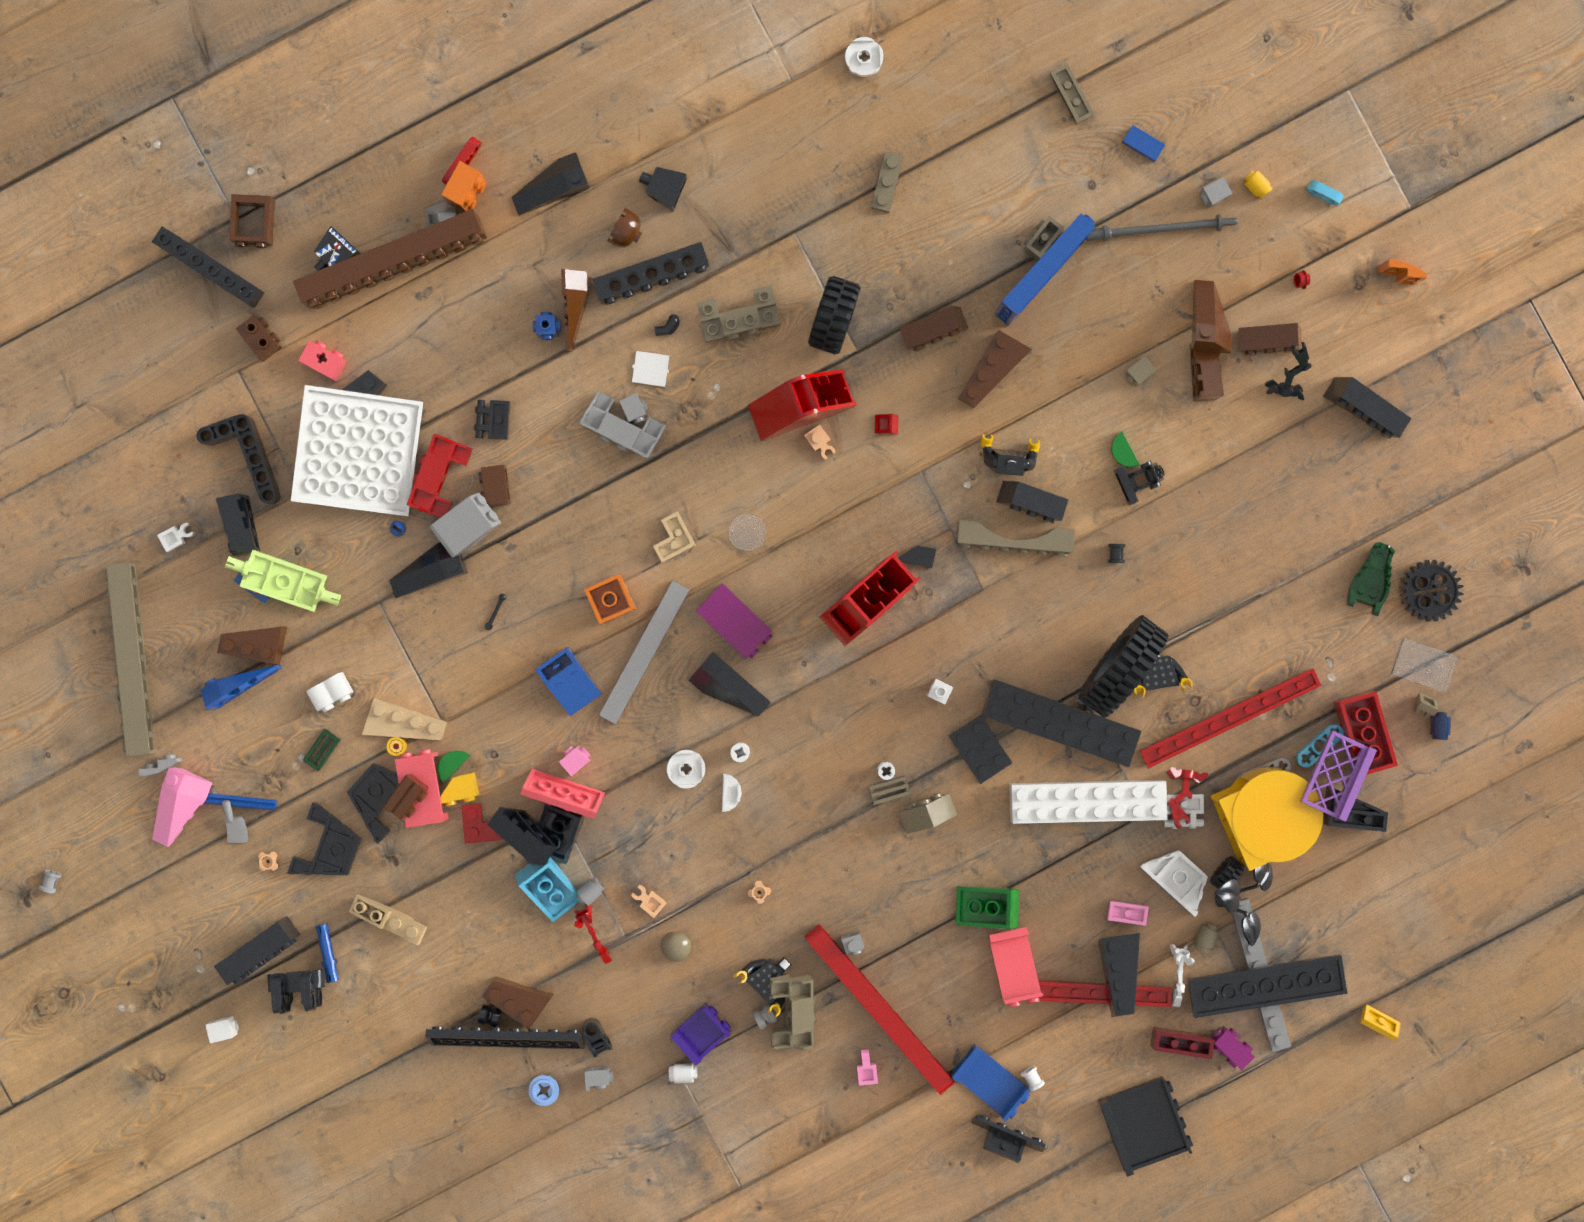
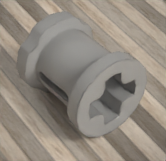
(50, 881)

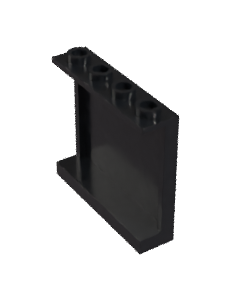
(1145, 1124)

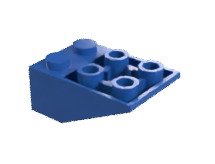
(568, 681)

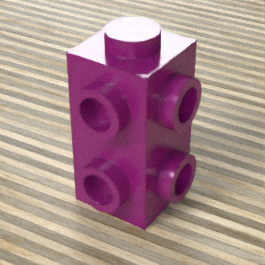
(1238, 1053)

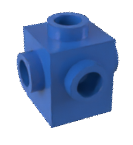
(549, 332)

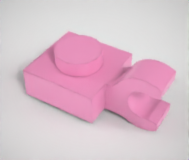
(866, 1071)

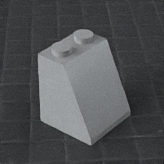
(465, 525)

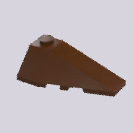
(576, 293)
(1209, 322)

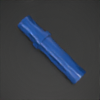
(329, 961)

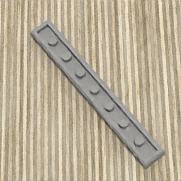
(644, 652)

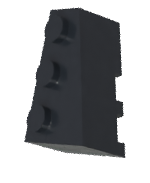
(1032, 501)
(1361, 816)

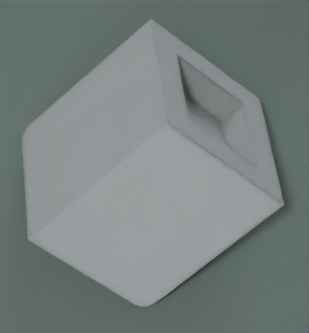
(439, 213)

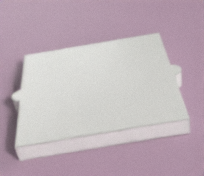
(650, 369)

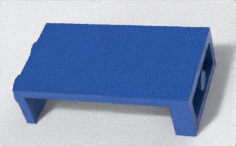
(991, 1082)

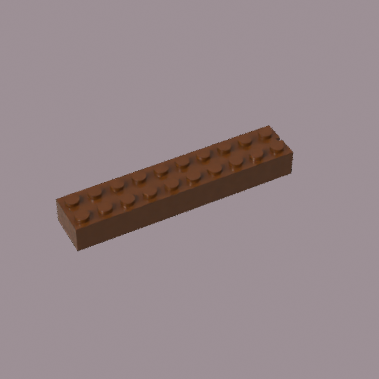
(390, 259)

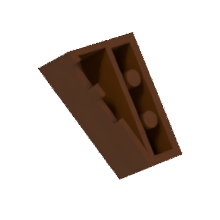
(933, 328)
(1269, 339)
(1206, 376)

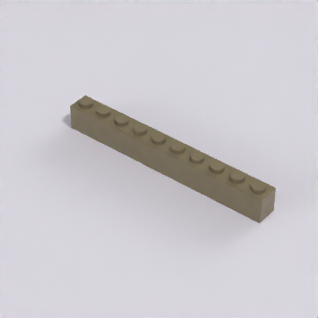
(130, 659)

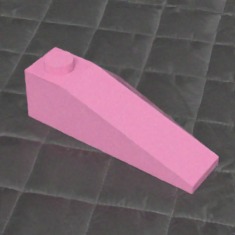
(178, 800)

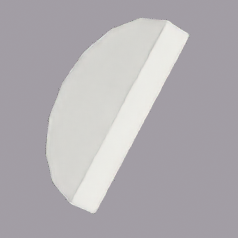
(731, 792)

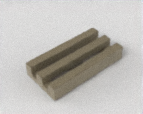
(892, 797)

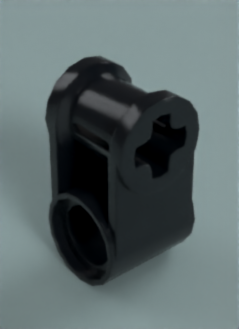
(597, 1040)

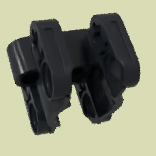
(284, 984)

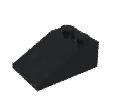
(562, 829)

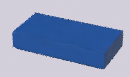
(1143, 143)

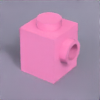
(575, 759)

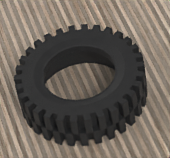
(1123, 666)

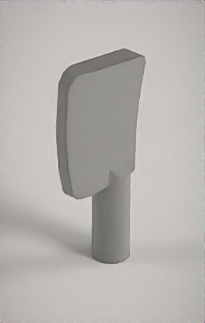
(235, 826)

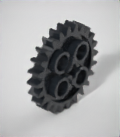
(1433, 607)

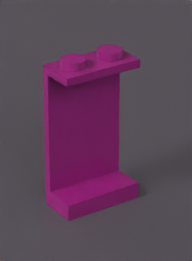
(735, 622)

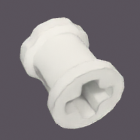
(886, 776)
(1032, 1078)

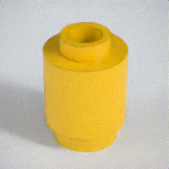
(1257, 184)

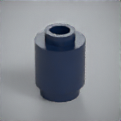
(1440, 726)

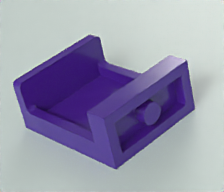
(701, 1033)

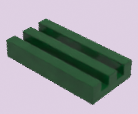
(330, 736)

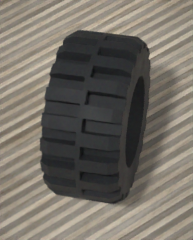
(834, 315)

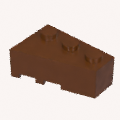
(257, 645)
(517, 1000)

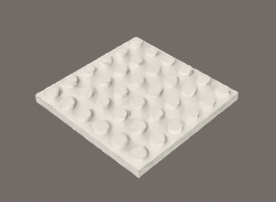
(356, 450)

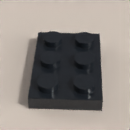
(980, 749)

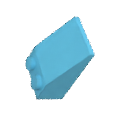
(548, 888)

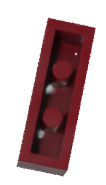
(1182, 1042)

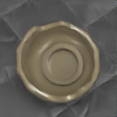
(676, 946)

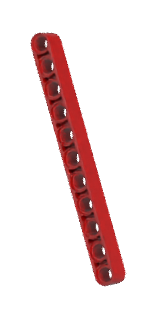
(879, 1009)

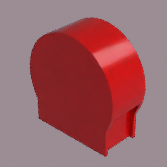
(868, 599)

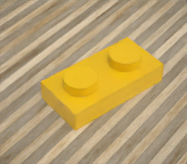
(1380, 1022)

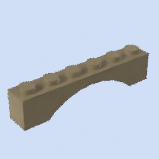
(974, 533)

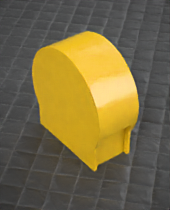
(1267, 818)

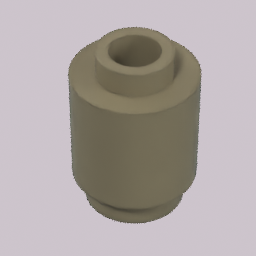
(1207, 937)

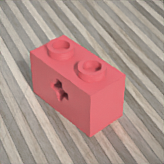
(331, 368)

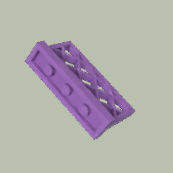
(1354, 779)

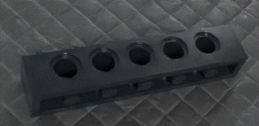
(208, 267)
(640, 270)

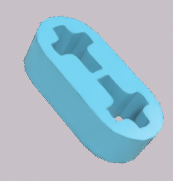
(1324, 193)

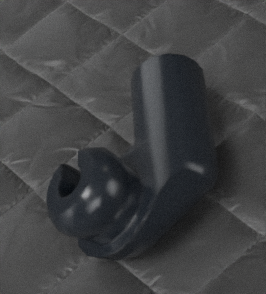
(669, 328)

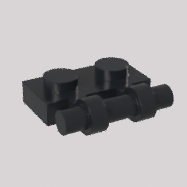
(498, 419)

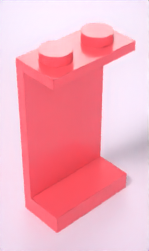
(423, 768)
(1015, 967)

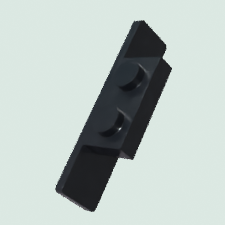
(1006, 1142)

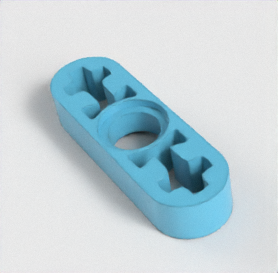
(1304, 751)

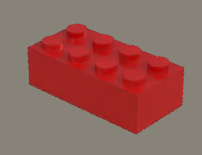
(1364, 722)

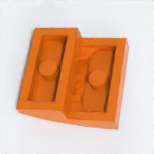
(1404, 271)

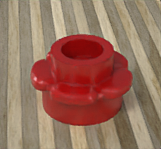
(1301, 279)

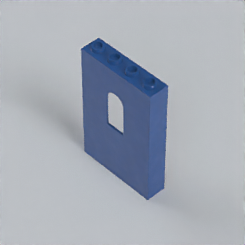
(1045, 269)

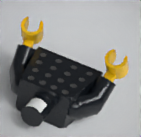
(1009, 461)
(1163, 674)
(758, 975)

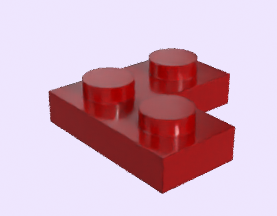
(474, 828)

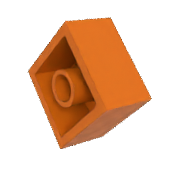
(464, 187)
(610, 599)

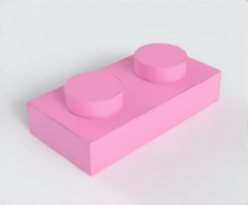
(1127, 913)

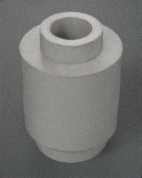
(590, 892)

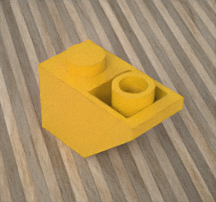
(459, 788)

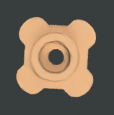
(263, 857)
(754, 892)

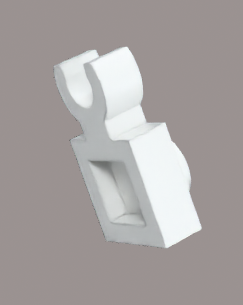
(173, 537)

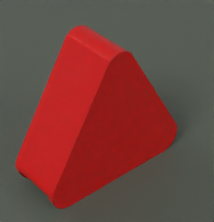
(801, 403)

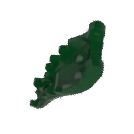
(1372, 581)

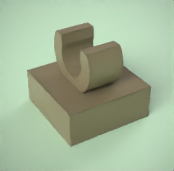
(1426, 704)

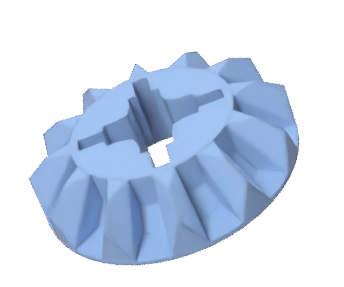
(543, 1099)

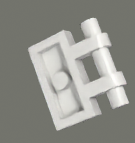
(1189, 806)

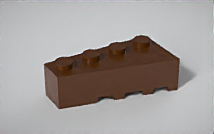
(995, 364)

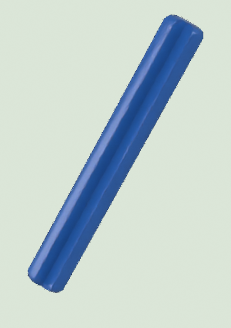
(245, 802)

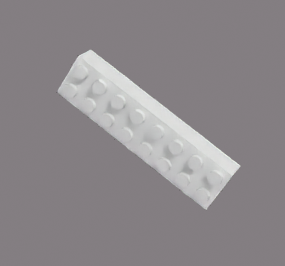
(1088, 801)

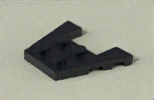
(370, 795)
(335, 850)

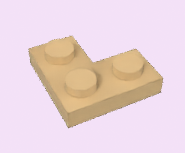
(679, 539)

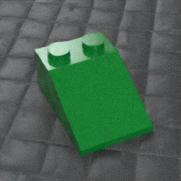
(987, 907)

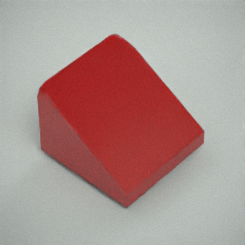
(886, 424)

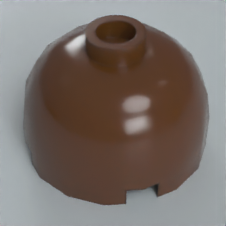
(626, 230)

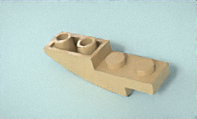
(388, 918)

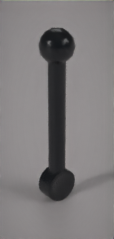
(488, 626)

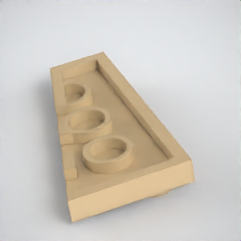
(396, 721)

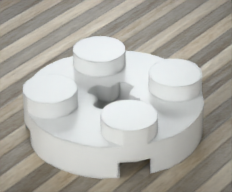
(855, 50)
(679, 777)

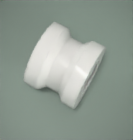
(742, 752)

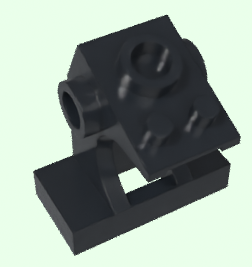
(1152, 472)

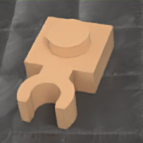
(818, 439)
(650, 903)

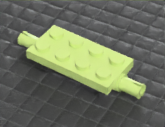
(283, 580)

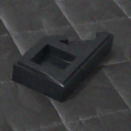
(919, 556)

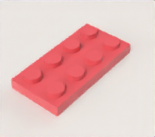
(562, 793)

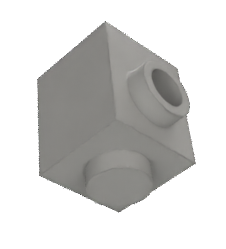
(634, 409)

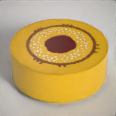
(396, 746)

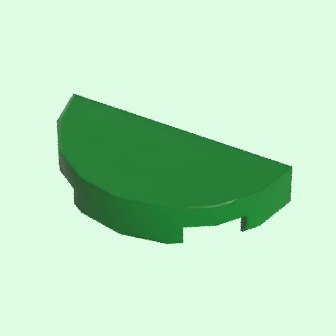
(1122, 452)
(450, 763)

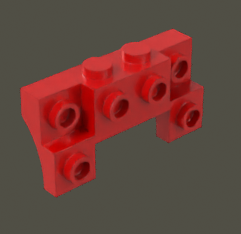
(433, 473)

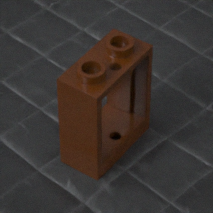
(253, 201)

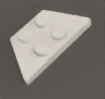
(1179, 878)

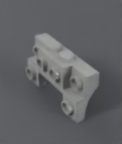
(619, 431)

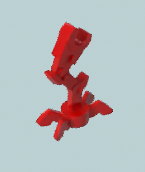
(1186, 776)
(585, 917)

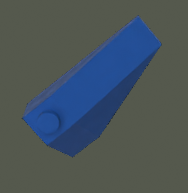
(224, 690)

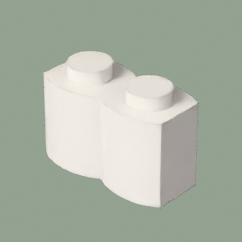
(329, 692)

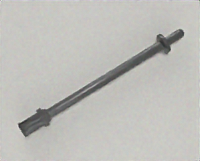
(1106, 233)

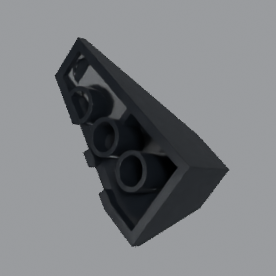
(555, 183)
(428, 570)
(725, 684)

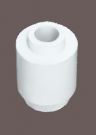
(682, 1073)

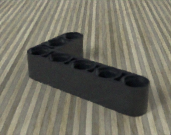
(248, 451)

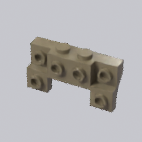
(741, 320)
(798, 1012)

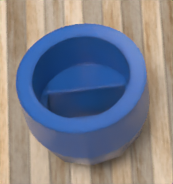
(401, 525)

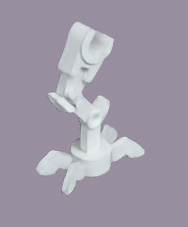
(1180, 956)

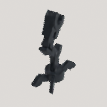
(1285, 388)

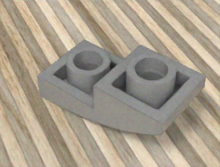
(163, 765)

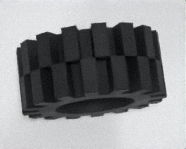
(1227, 870)

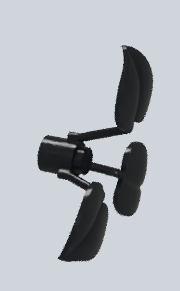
(1228, 896)

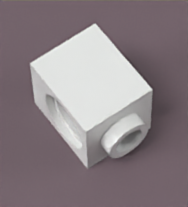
(939, 691)
(222, 1029)

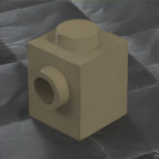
(1139, 371)

